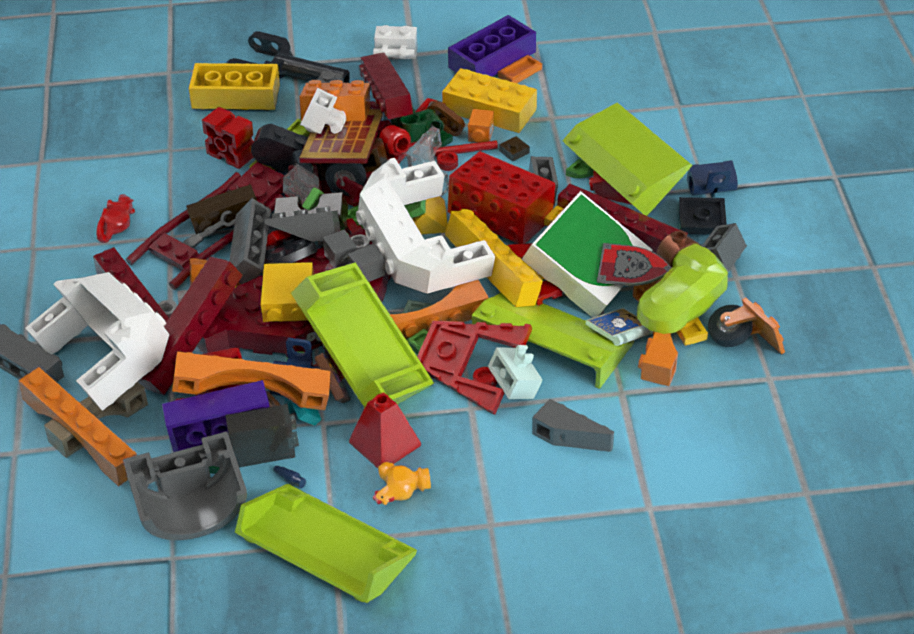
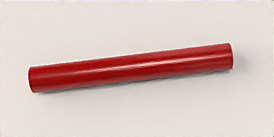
(472, 147)

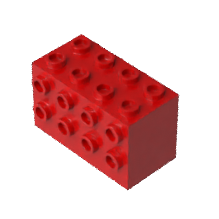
(502, 196)

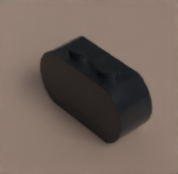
(275, 146)

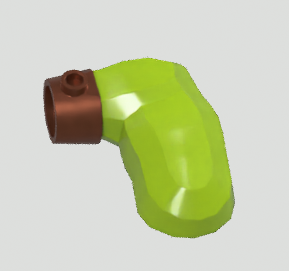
(686, 289)

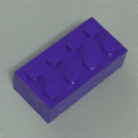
(493, 47)
(205, 414)

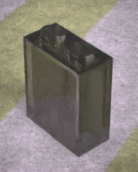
(262, 435)

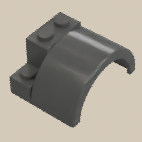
(187, 497)

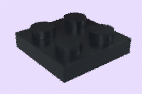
(701, 214)
(289, 251)

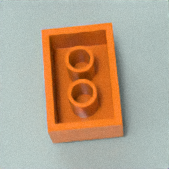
(351, 97)

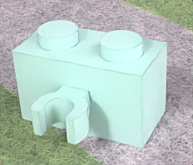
(515, 372)

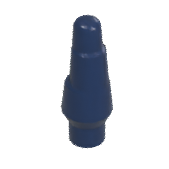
(290, 476)

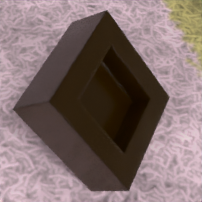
(514, 148)

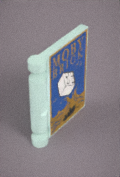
(619, 326)

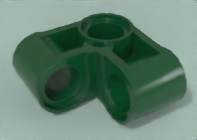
(418, 123)

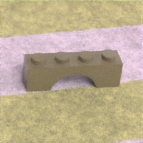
(125, 405)

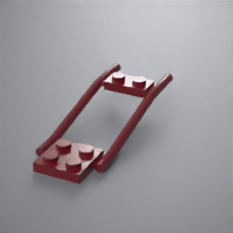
(266, 186)

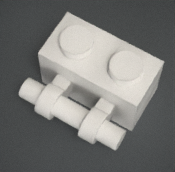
(396, 41)
(322, 112)

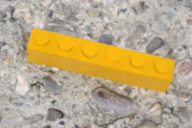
(509, 272)

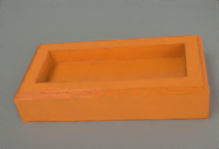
(520, 69)

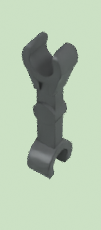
(194, 240)

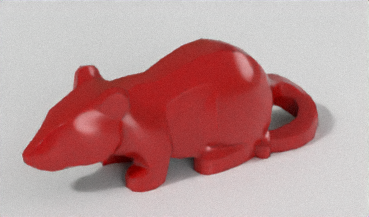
(114, 218)

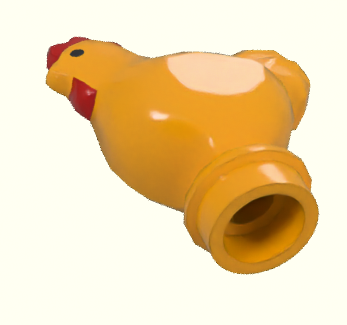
(400, 482)

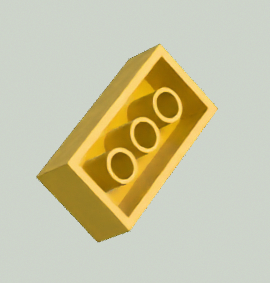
(234, 86)
(510, 101)

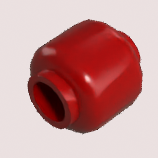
(395, 140)

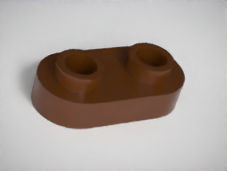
(452, 122)

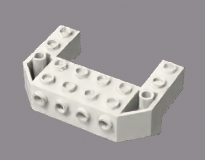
(410, 259)
(118, 319)

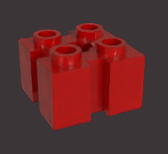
(228, 137)

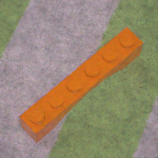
(456, 307)
(660, 359)
(202, 372)
(103, 445)

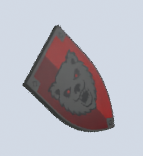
(630, 265)

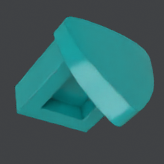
(305, 414)

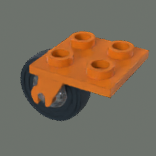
(734, 325)

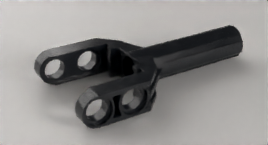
(287, 63)

